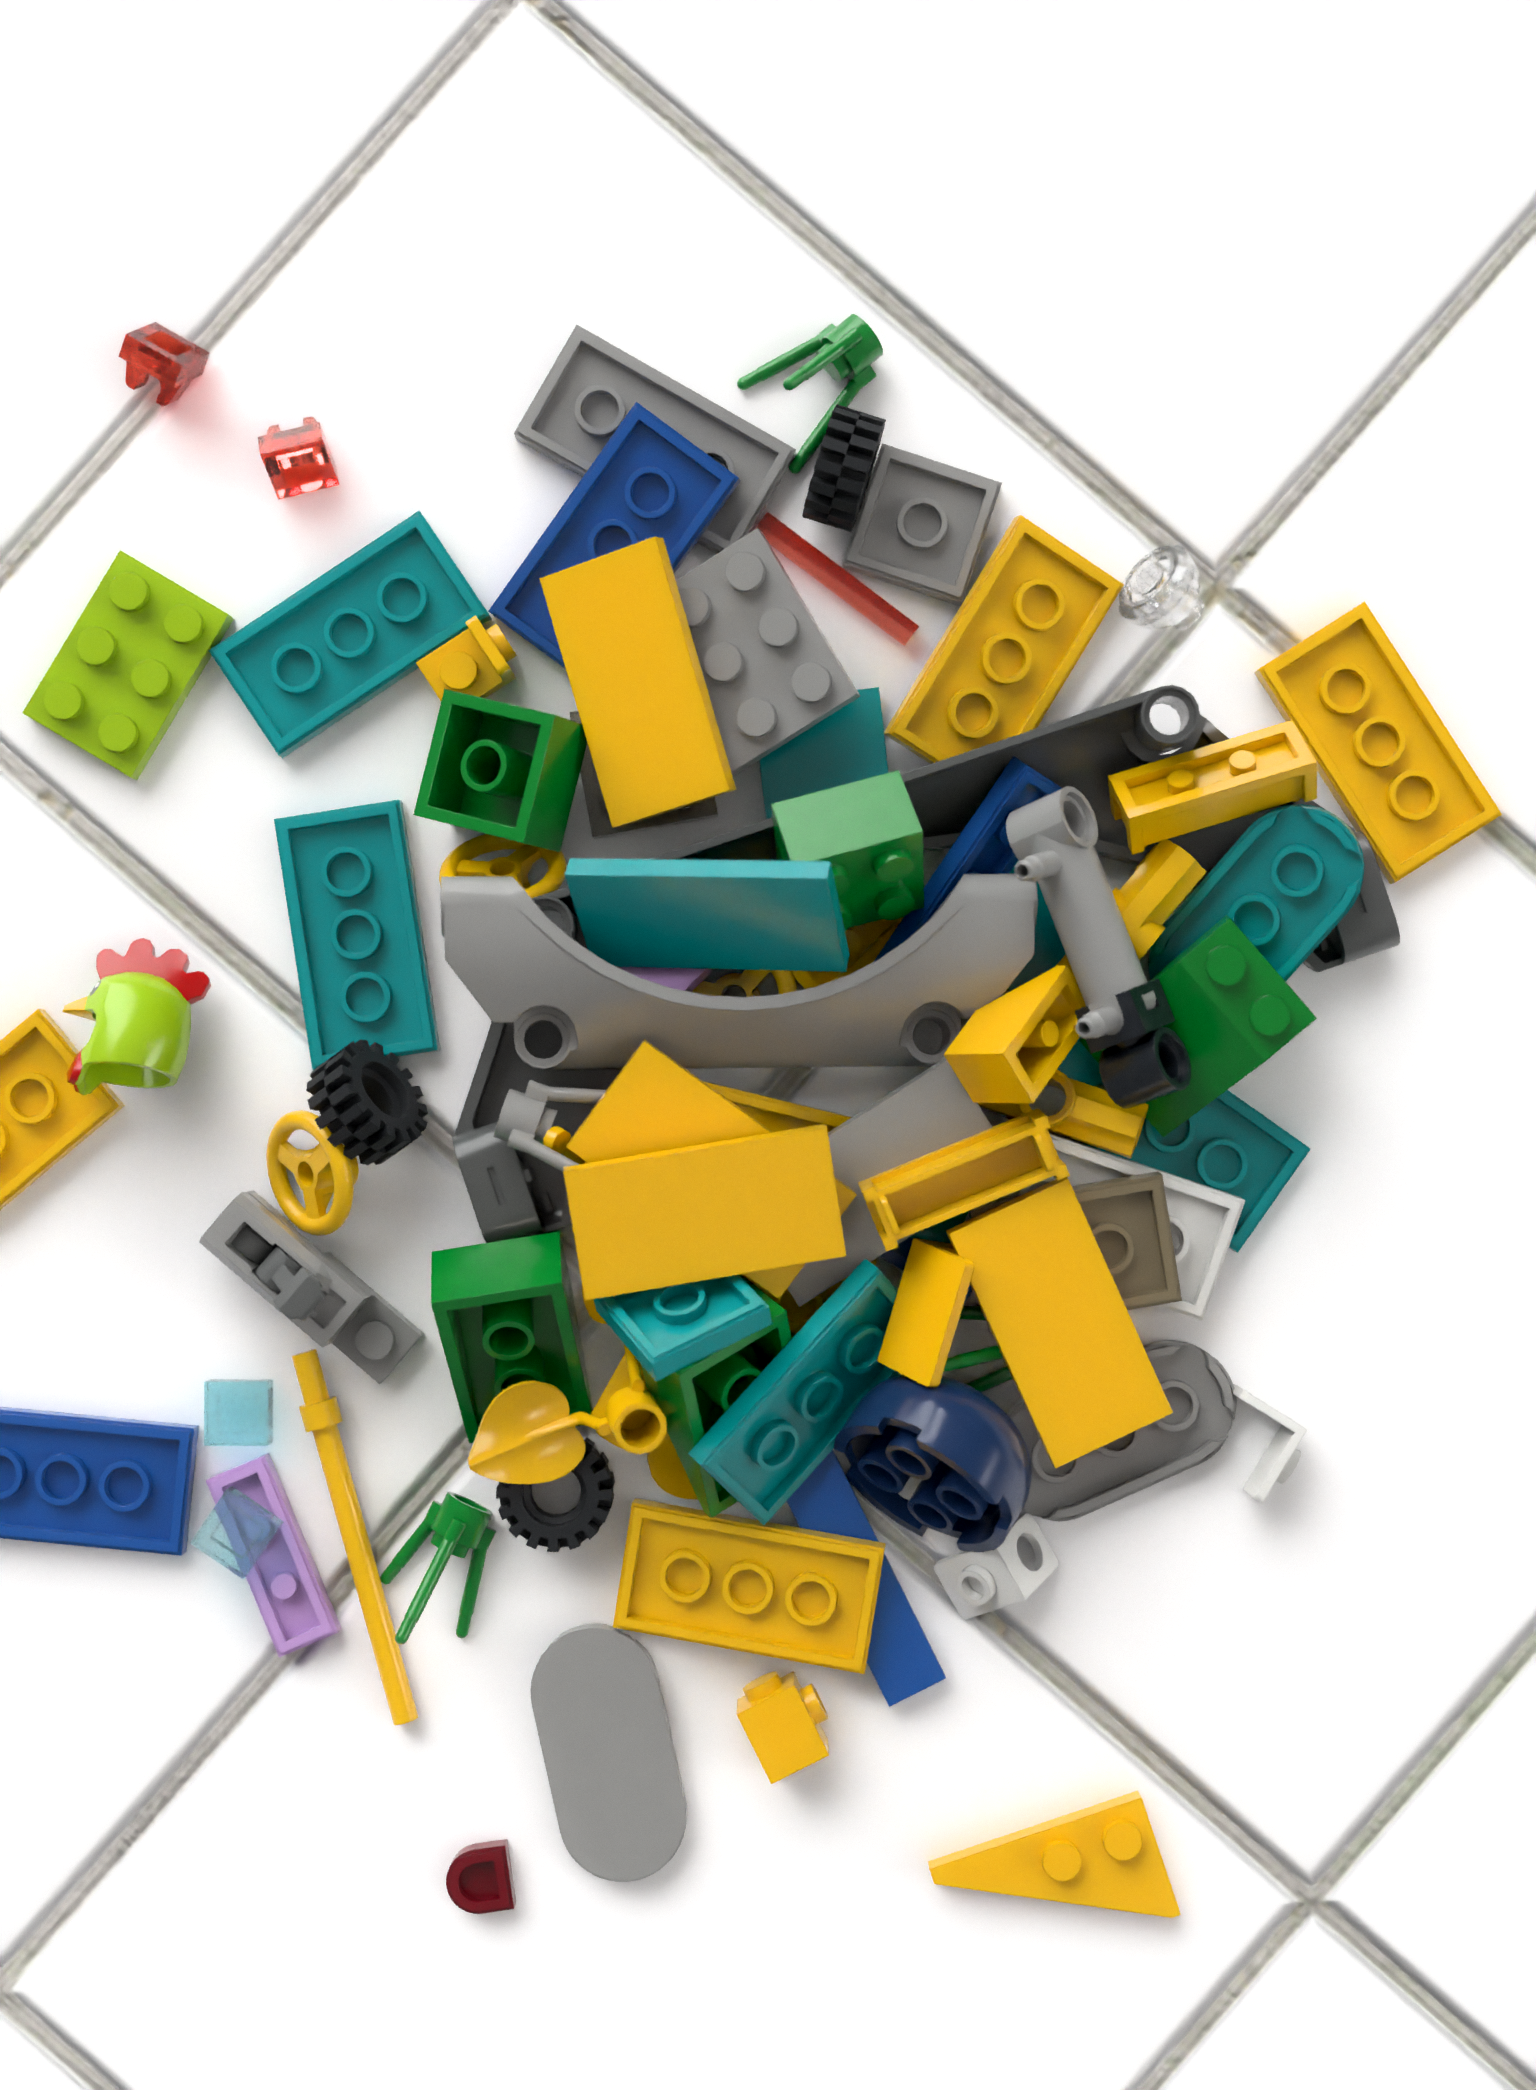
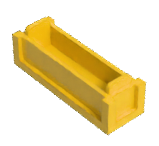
(1213, 784)
(962, 1177)

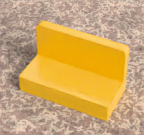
(926, 1311)

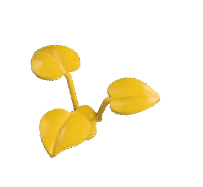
(534, 1439)

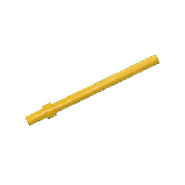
(321, 1417)

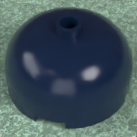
(951, 1439)

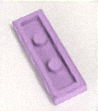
(285, 1575)

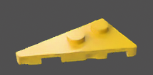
(1084, 1858)

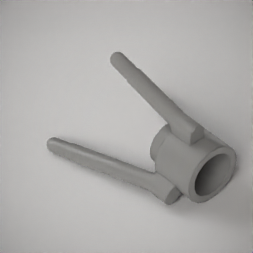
(527, 1119)

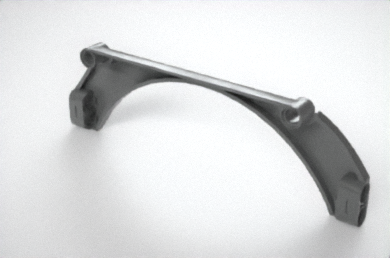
(526, 1197)

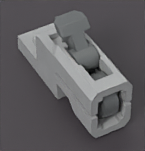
(310, 1285)

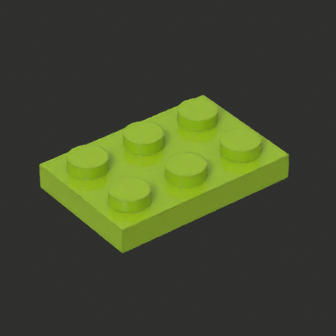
(128, 665)

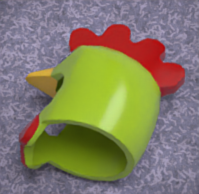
(139, 1019)

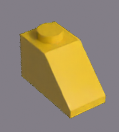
(1018, 1039)

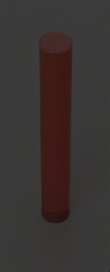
(837, 579)

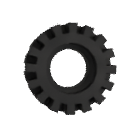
(843, 468)
(367, 1102)
(566, 1528)

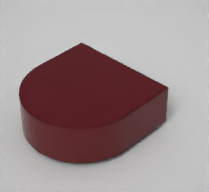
(482, 1878)

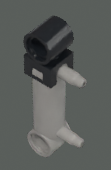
(1122, 1009)

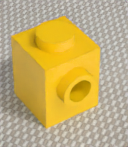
(783, 1723)

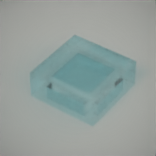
(238, 1412)
(237, 1532)

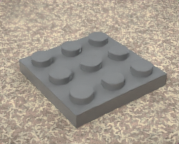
(759, 651)

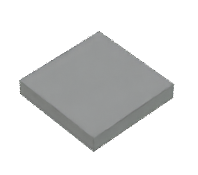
(921, 524)

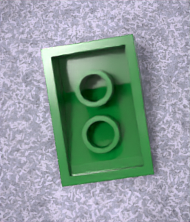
(1227, 1013)
(508, 1320)
(707, 1388)

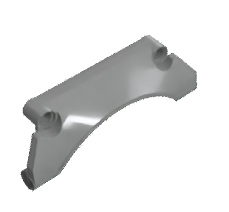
(535, 973)

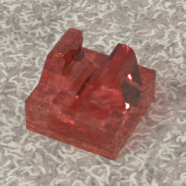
(165, 356)
(298, 459)

